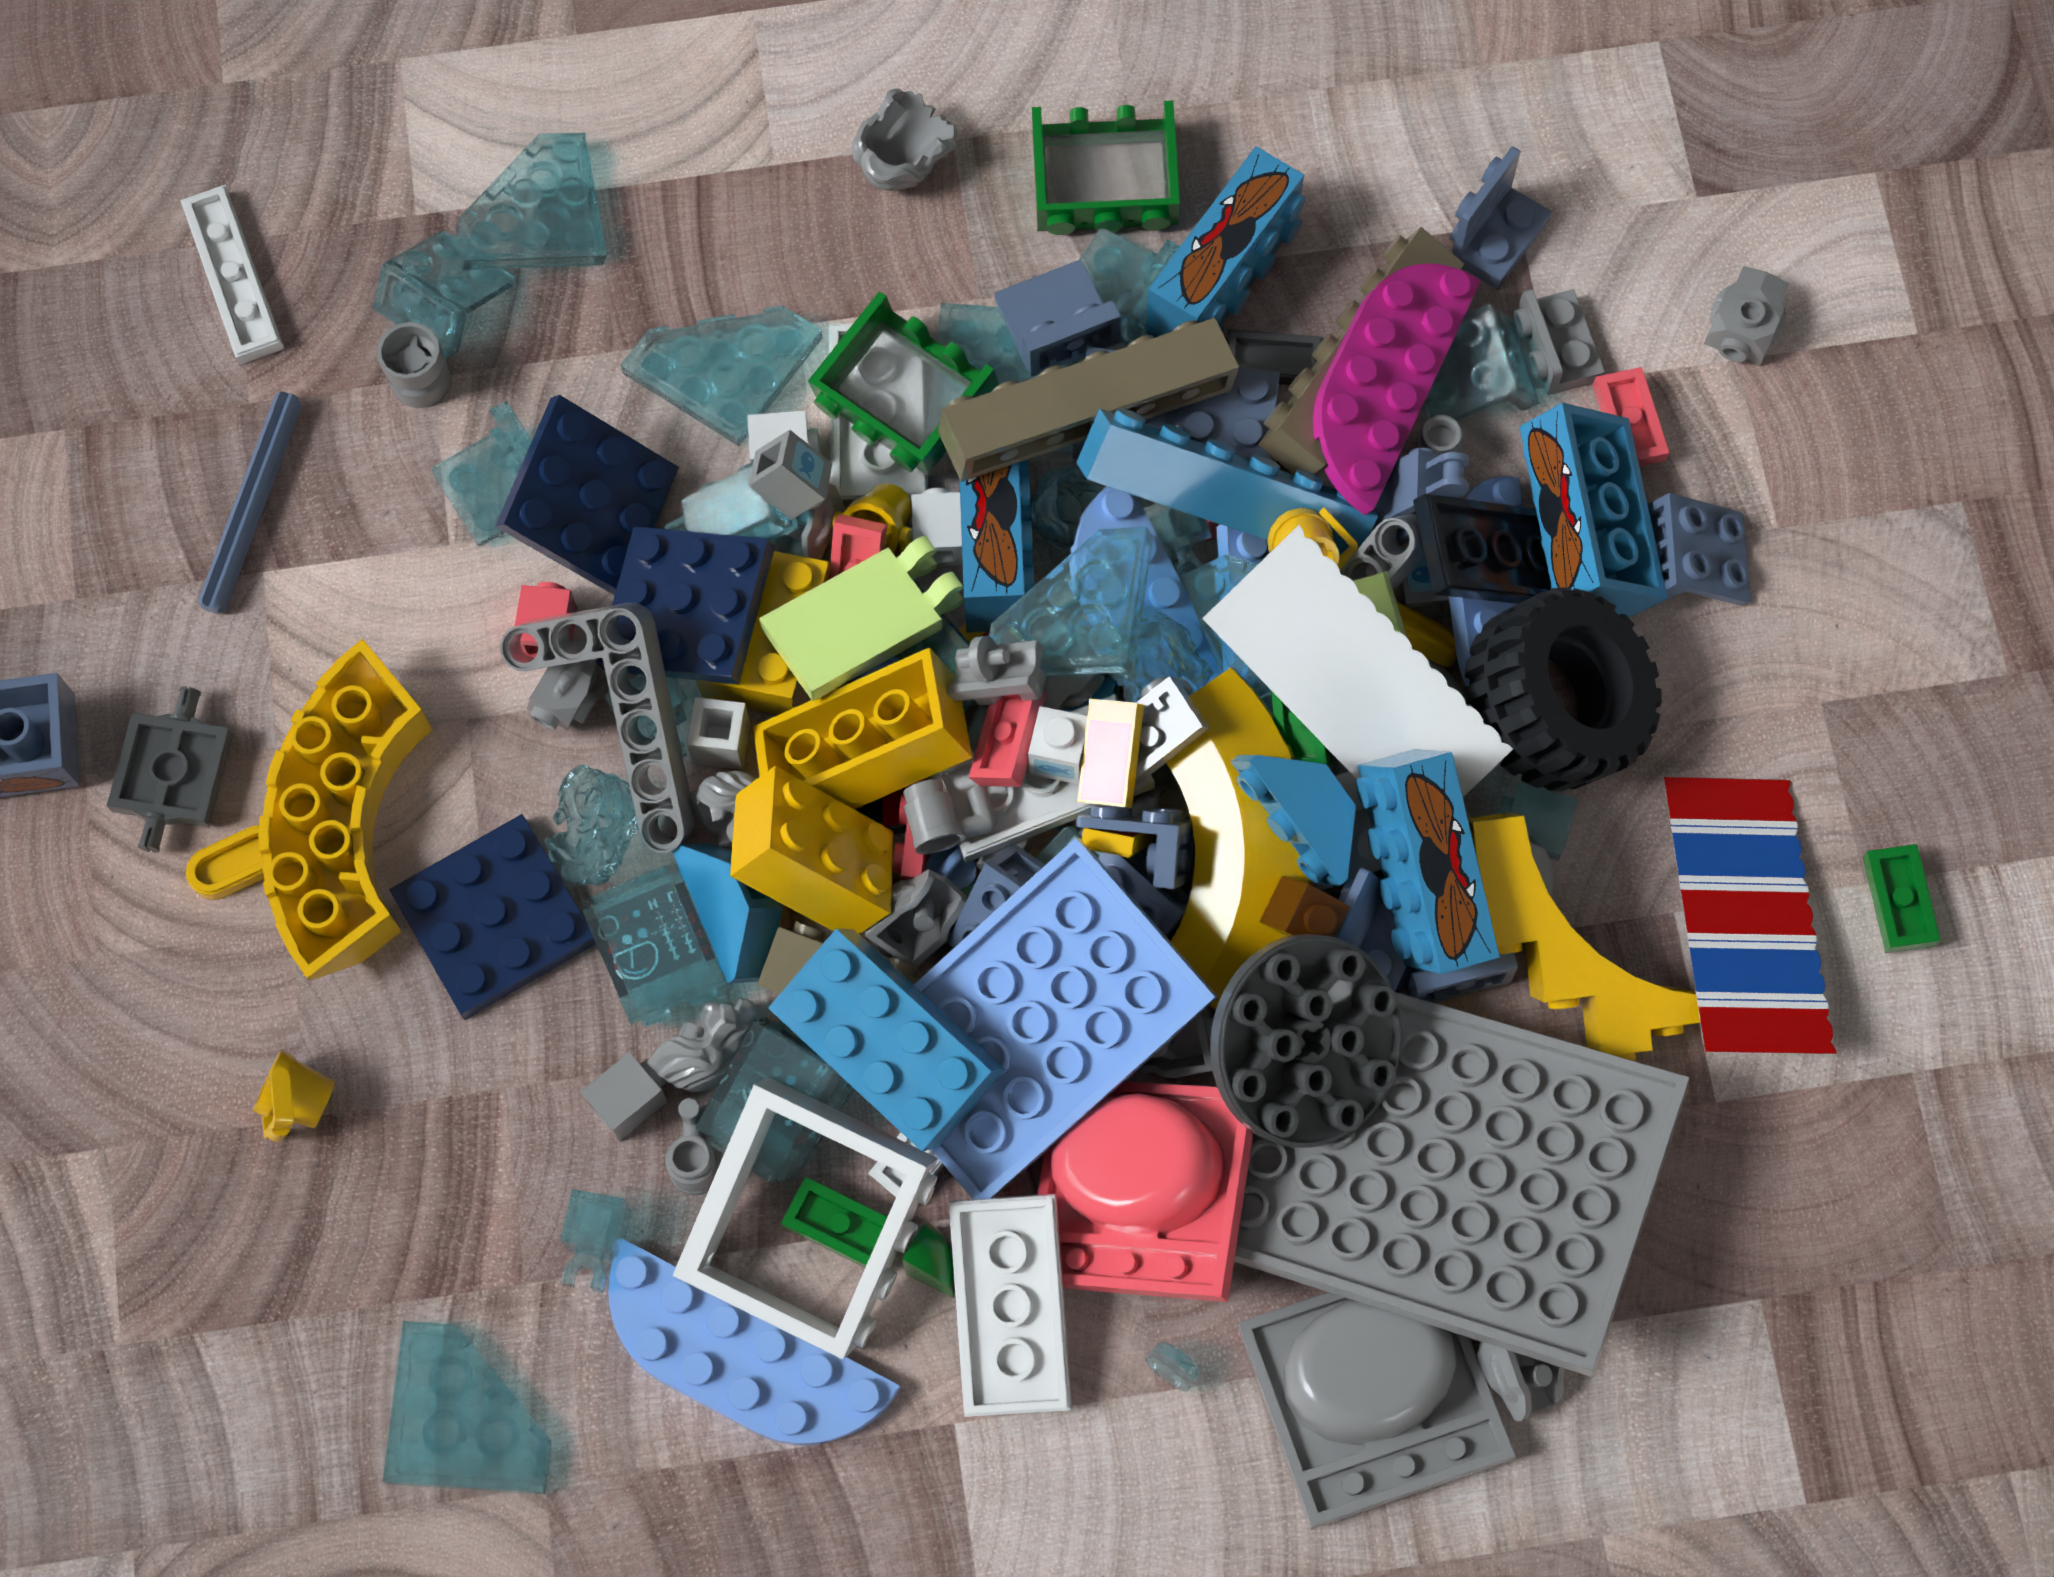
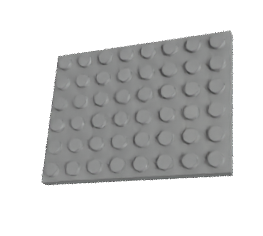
(1480, 1191)

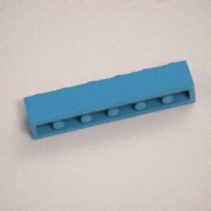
(1207, 478)

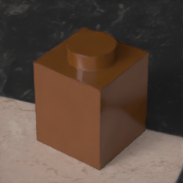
(1303, 910)

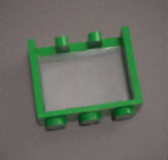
(1106, 172)
(895, 382)

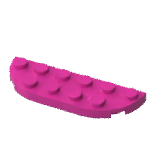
(1386, 375)

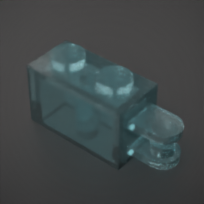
(732, 510)

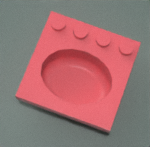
(1150, 1193)

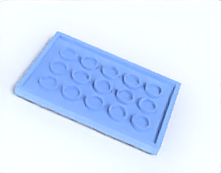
(1069, 998)

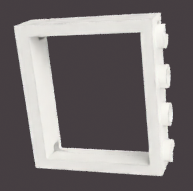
(897, 1233)

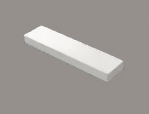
(232, 274)

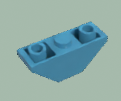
(1305, 809)
(735, 916)

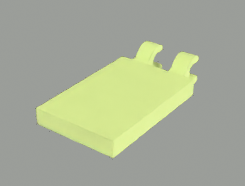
(861, 617)

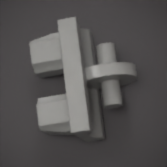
(994, 670)

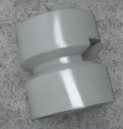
(414, 364)

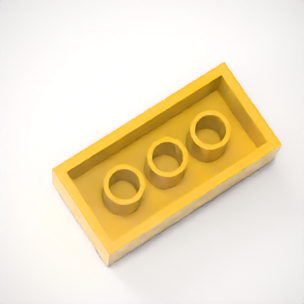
(871, 733)

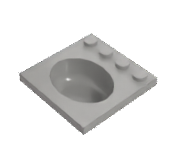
(1370, 1404)

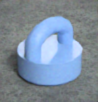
(953, 867)

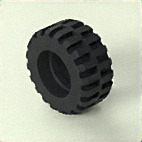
(1606, 671)

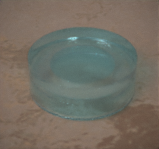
(1173, 1366)

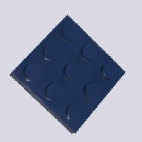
(585, 493)
(700, 596)
(493, 916)

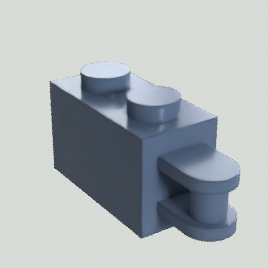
(1418, 474)

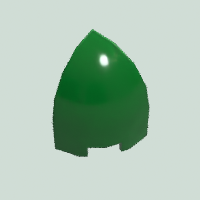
(931, 1260)

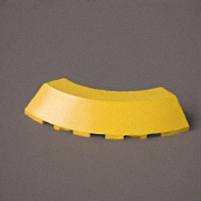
(325, 810)
(1234, 846)

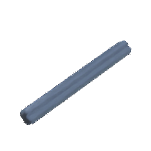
(249, 503)

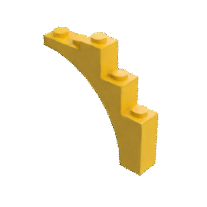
(1560, 963)

